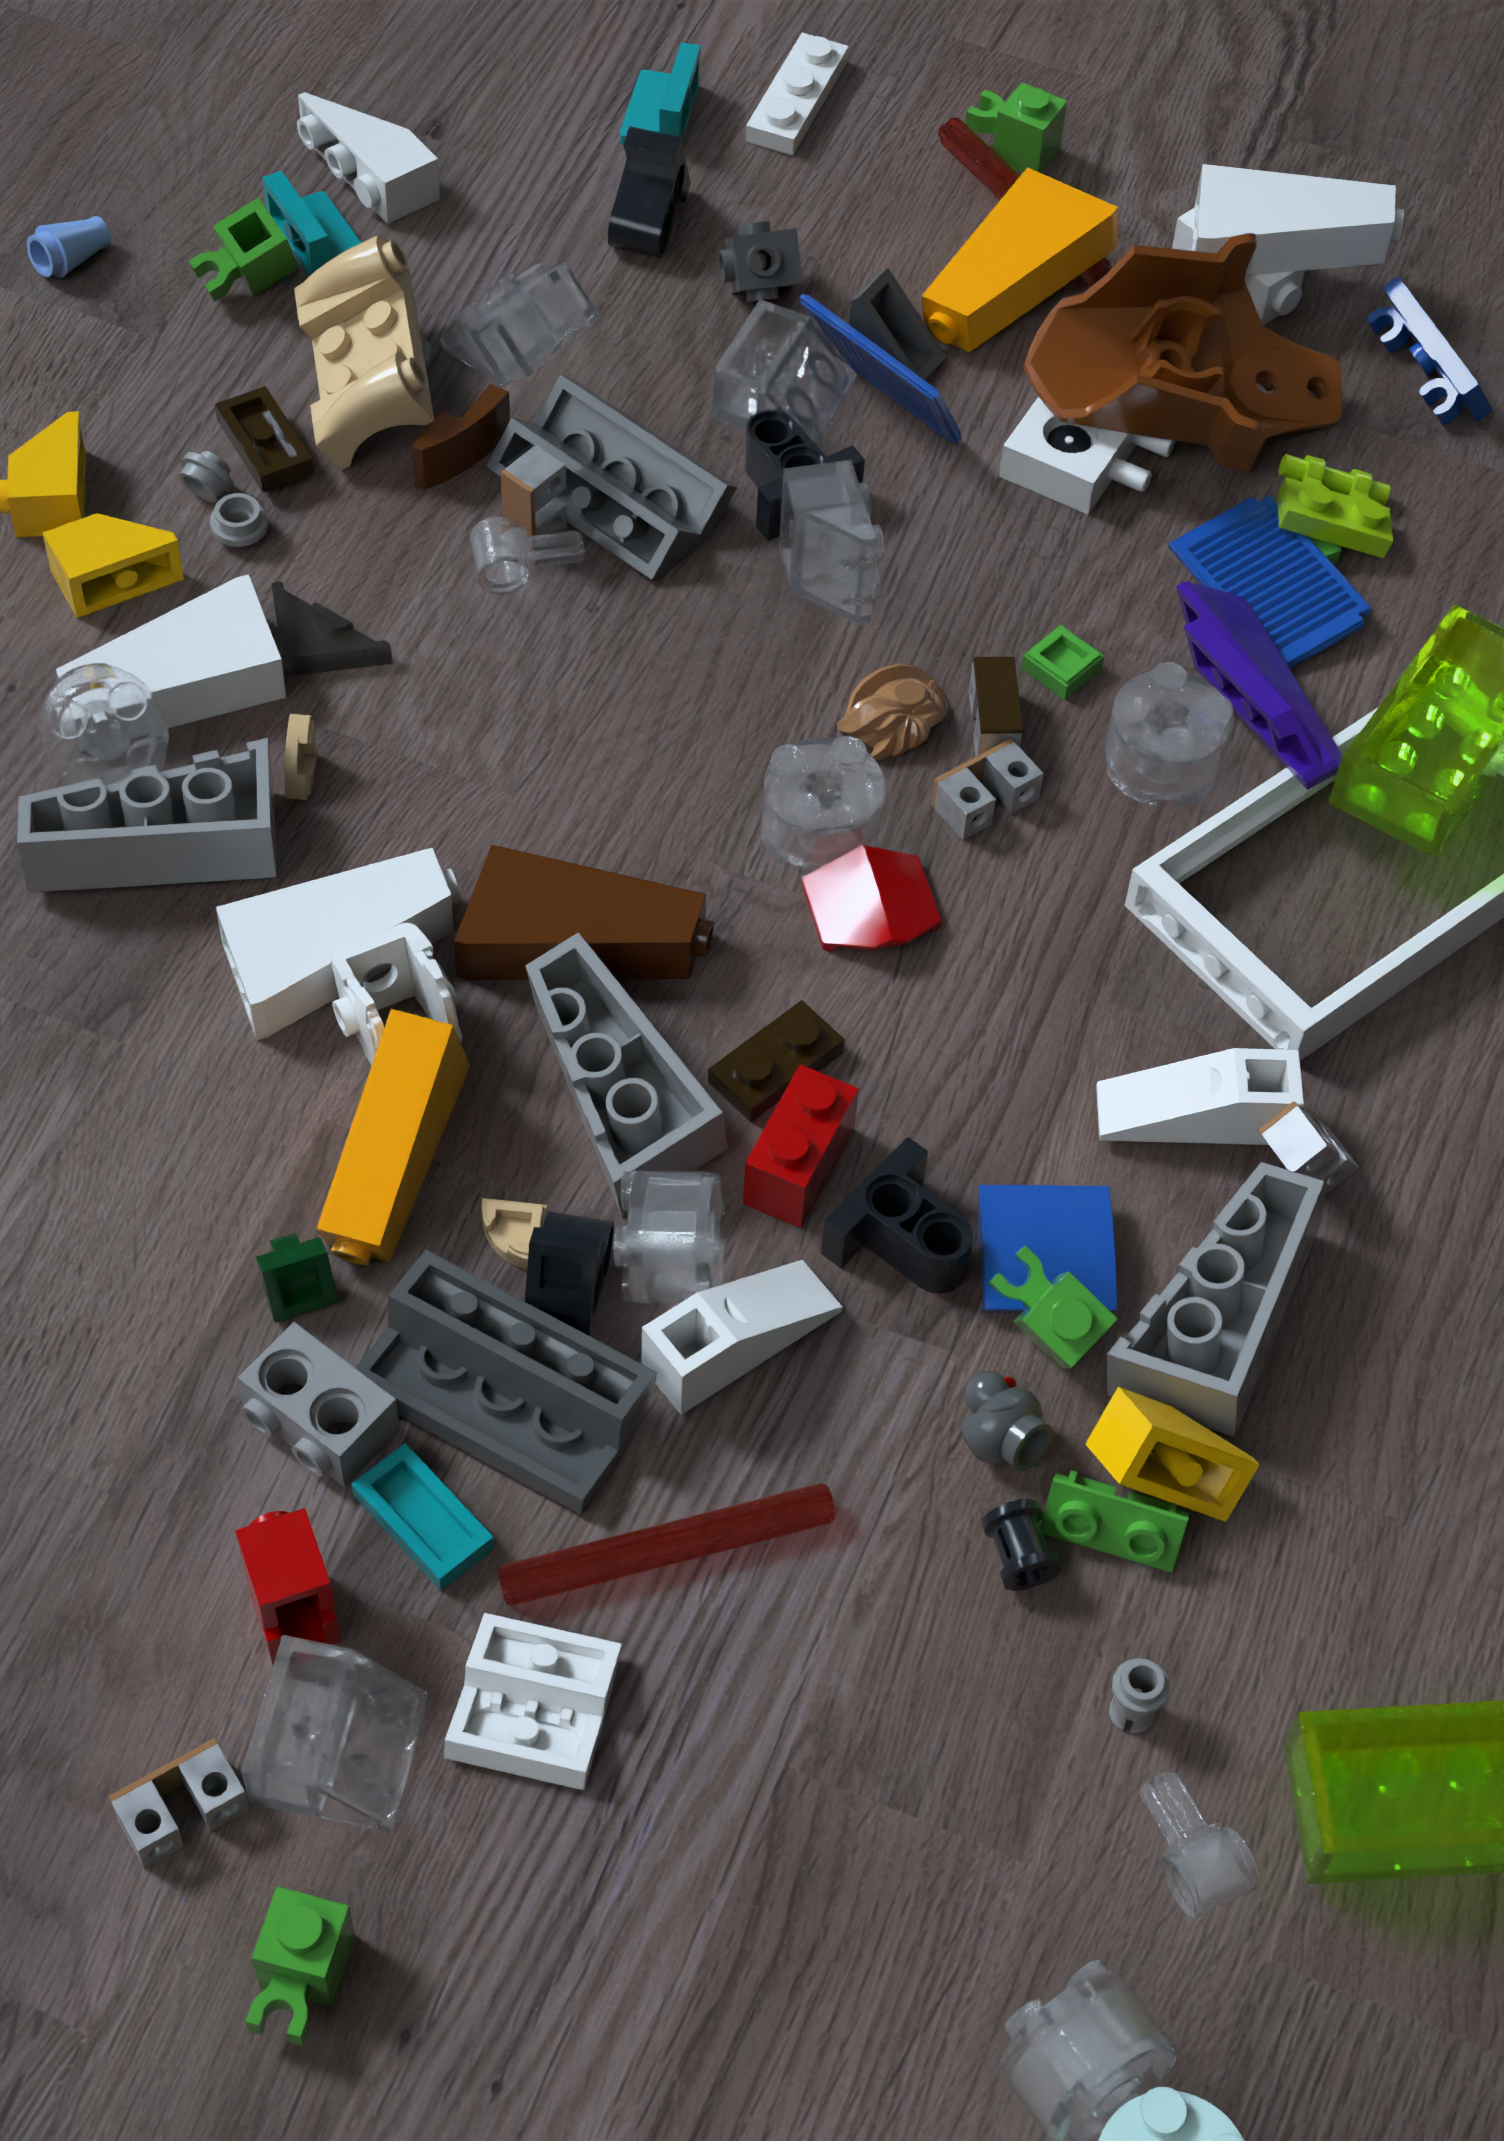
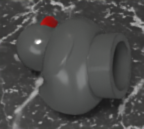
(1005, 1422)

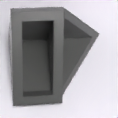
(893, 324)

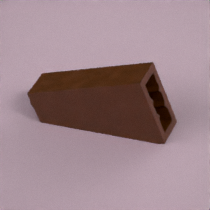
(537, 902)

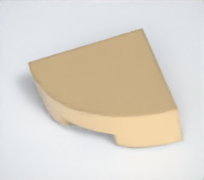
(300, 756)
(510, 1227)

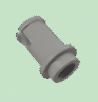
(1136, 1705)

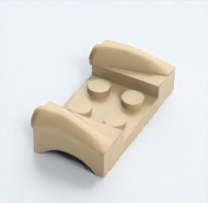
(363, 347)

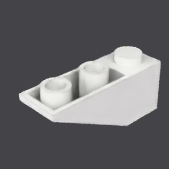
(375, 157)
(1201, 1098)
(732, 1330)

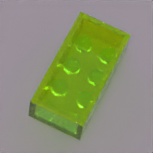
(1431, 738)
(1399, 1790)

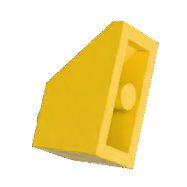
(47, 479)
(110, 561)
(1170, 1455)

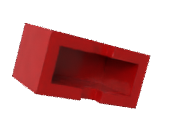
(800, 1146)
(287, 1579)

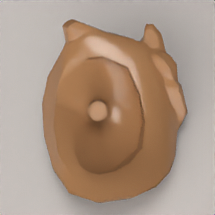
(894, 710)

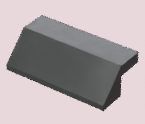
(621, 479)
(507, 1381)

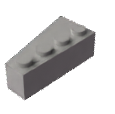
(622, 1074)
(1220, 1313)

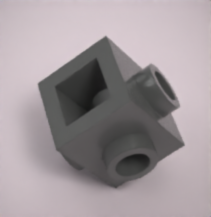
(779, 261)

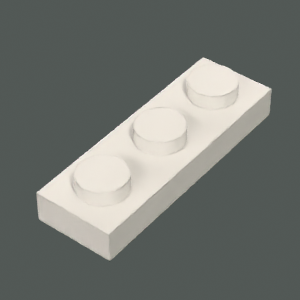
(797, 93)

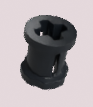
(1021, 1544)

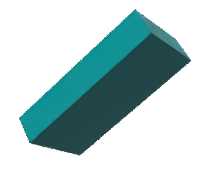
(423, 1516)

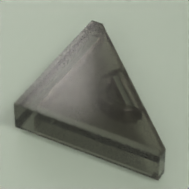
(321, 640)

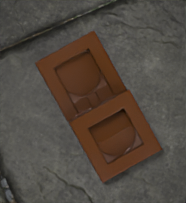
(458, 443)

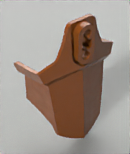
(1177, 356)

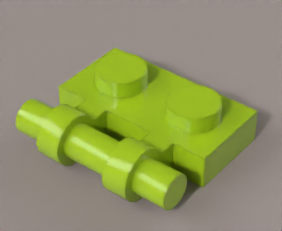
(1334, 505)

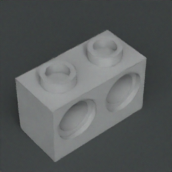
(330, 1395)

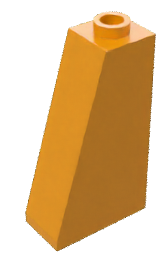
(1017, 258)
(393, 1137)

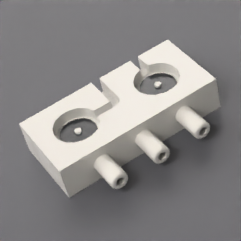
(1073, 460)

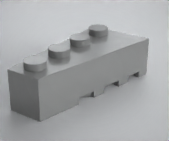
(154, 826)

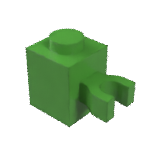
(1025, 126)
(250, 250)
(1058, 1315)
(299, 1958)

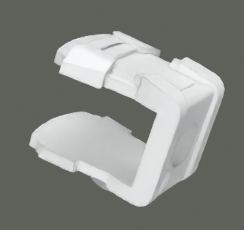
(411, 975)

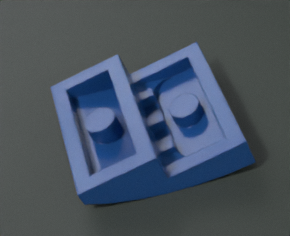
(1060, 1224)

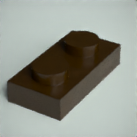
(264, 439)
(763, 1066)

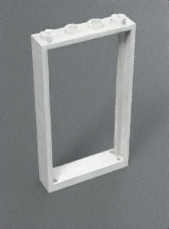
(1243, 978)

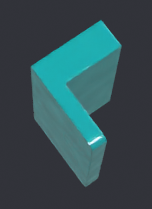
(666, 100)
(309, 223)

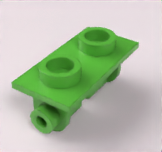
(1128, 1528)

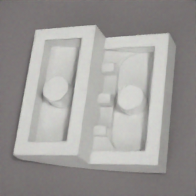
(533, 1701)

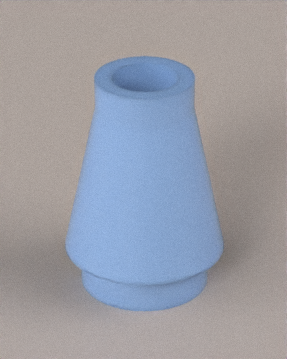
(65, 245)

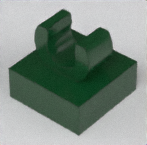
(296, 1277)

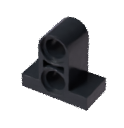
(648, 192)
(779, 443)
(906, 1238)
(569, 1267)

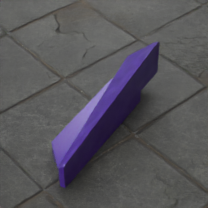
(1247, 669)

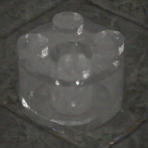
(93, 695)
(1167, 736)
(821, 801)
(670, 1236)
(1083, 2053)

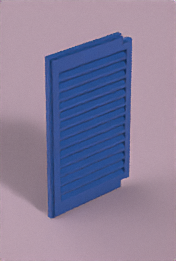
(884, 371)
(1279, 573)

